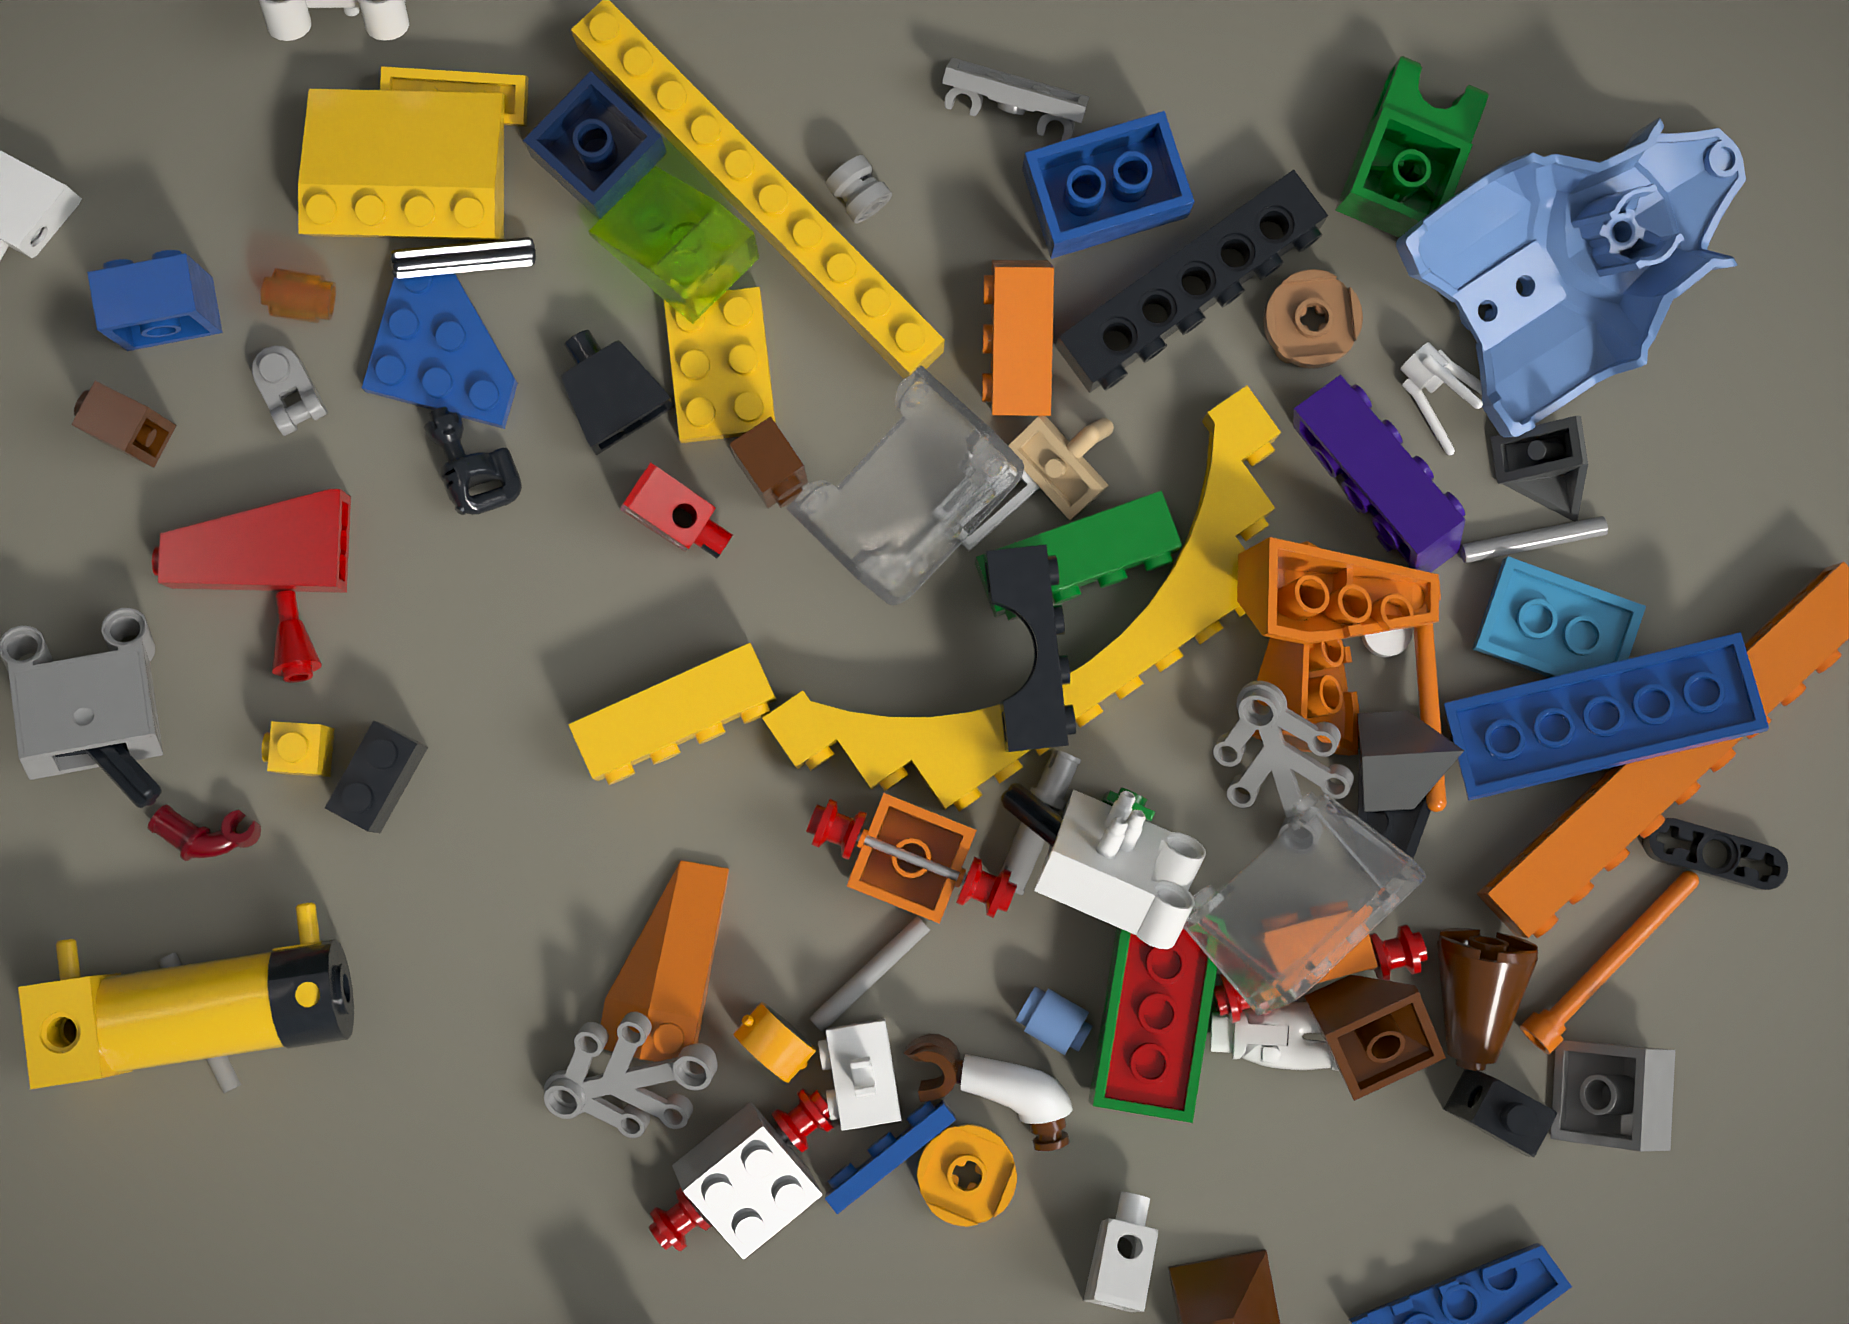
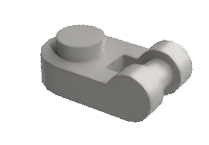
(280, 374)

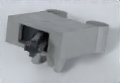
(88, 706)

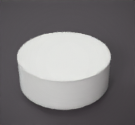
(1389, 642)

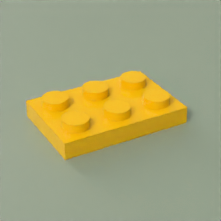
(720, 367)

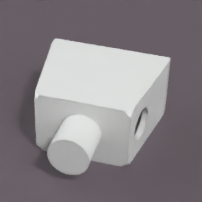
(30, 206)
(1119, 1280)

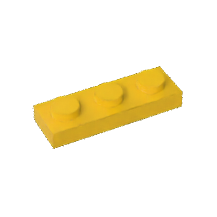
(513, 86)

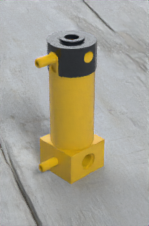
(187, 1010)

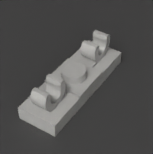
(1014, 95)

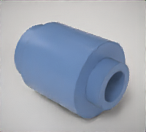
(1054, 1020)

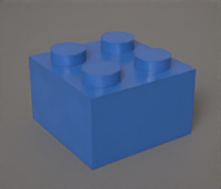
(154, 300)

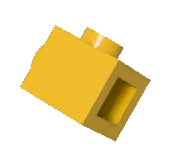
(298, 749)

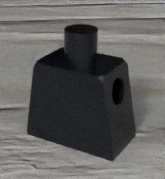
(610, 391)
(1501, 1111)

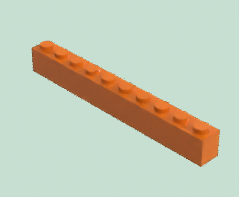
(1635, 794)

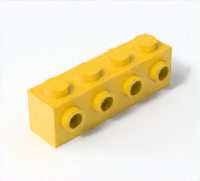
(673, 713)

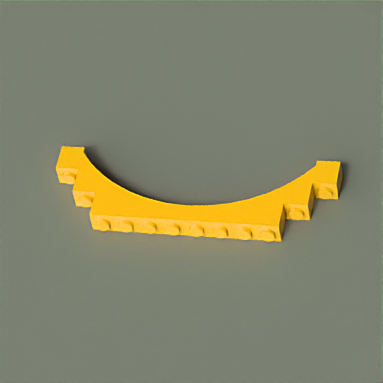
(968, 748)

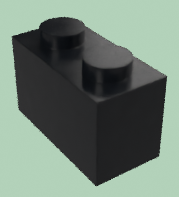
(376, 777)

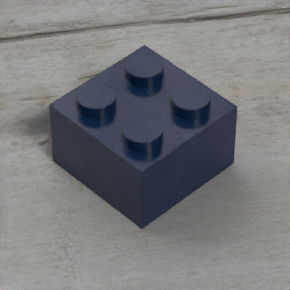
(595, 145)

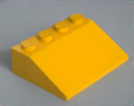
(402, 165)

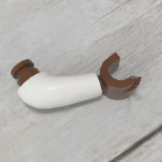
(1027, 1091)

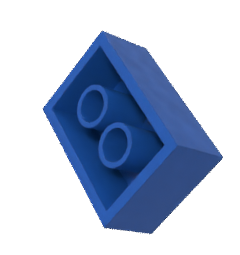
(1107, 184)

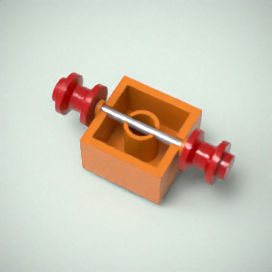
(911, 858)
(1370, 953)

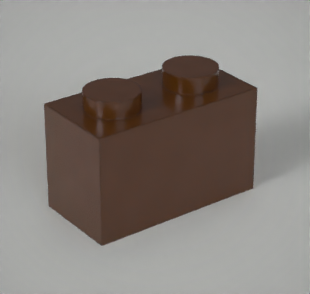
(122, 423)
(770, 463)

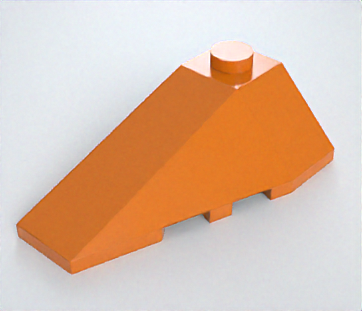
(1329, 595)
(1314, 687)
(671, 964)

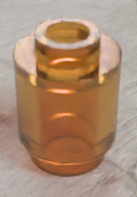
(298, 295)

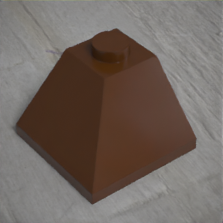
(1374, 1031)
(1225, 1290)

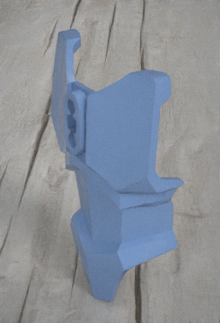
(1595, 257)

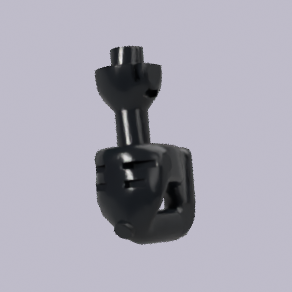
(470, 470)

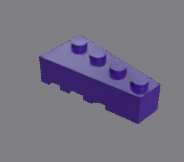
(1381, 475)

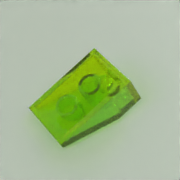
(677, 242)

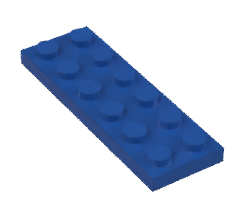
(1606, 716)

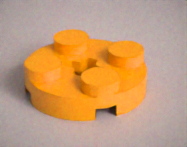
(977, 1201)

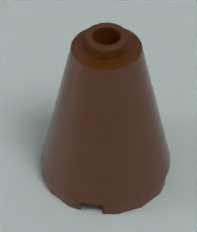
(1481, 991)

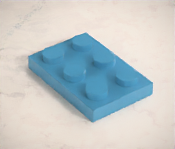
(1554, 622)

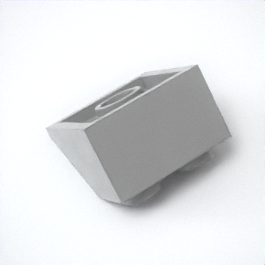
(1613, 1095)

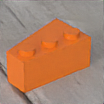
(1019, 337)

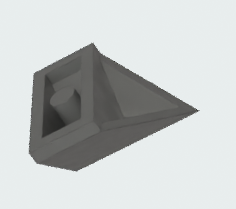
(1545, 464)
(1400, 759)

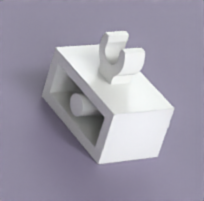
(861, 1074)

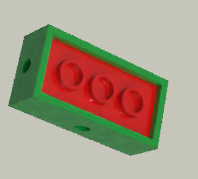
(1153, 1028)

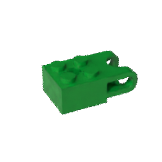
(1411, 141)

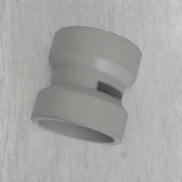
(858, 188)

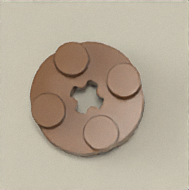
(1330, 298)

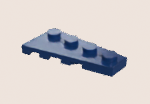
(1493, 1293)

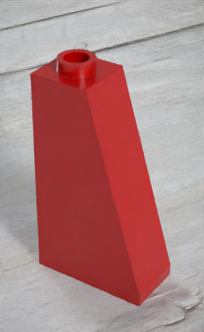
(267, 548)

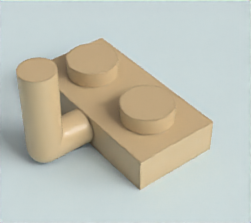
(1060, 465)

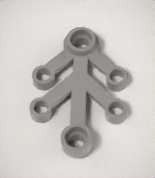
(1276, 753)
(571, 1093)

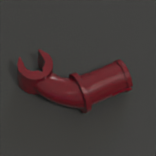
(200, 842)

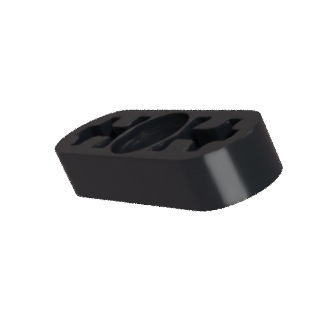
(1752, 851)

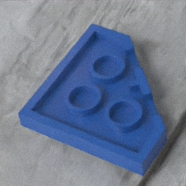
(439, 353)

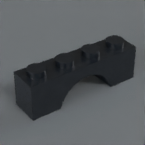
(1022, 584)

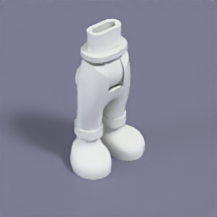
(1273, 1038)

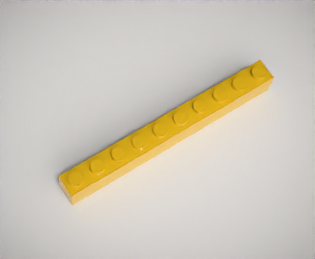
(757, 190)

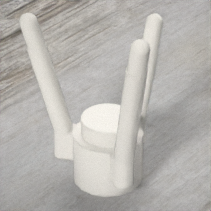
(1430, 370)

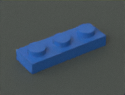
(888, 1154)

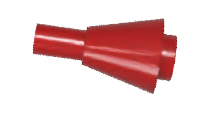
(294, 652)

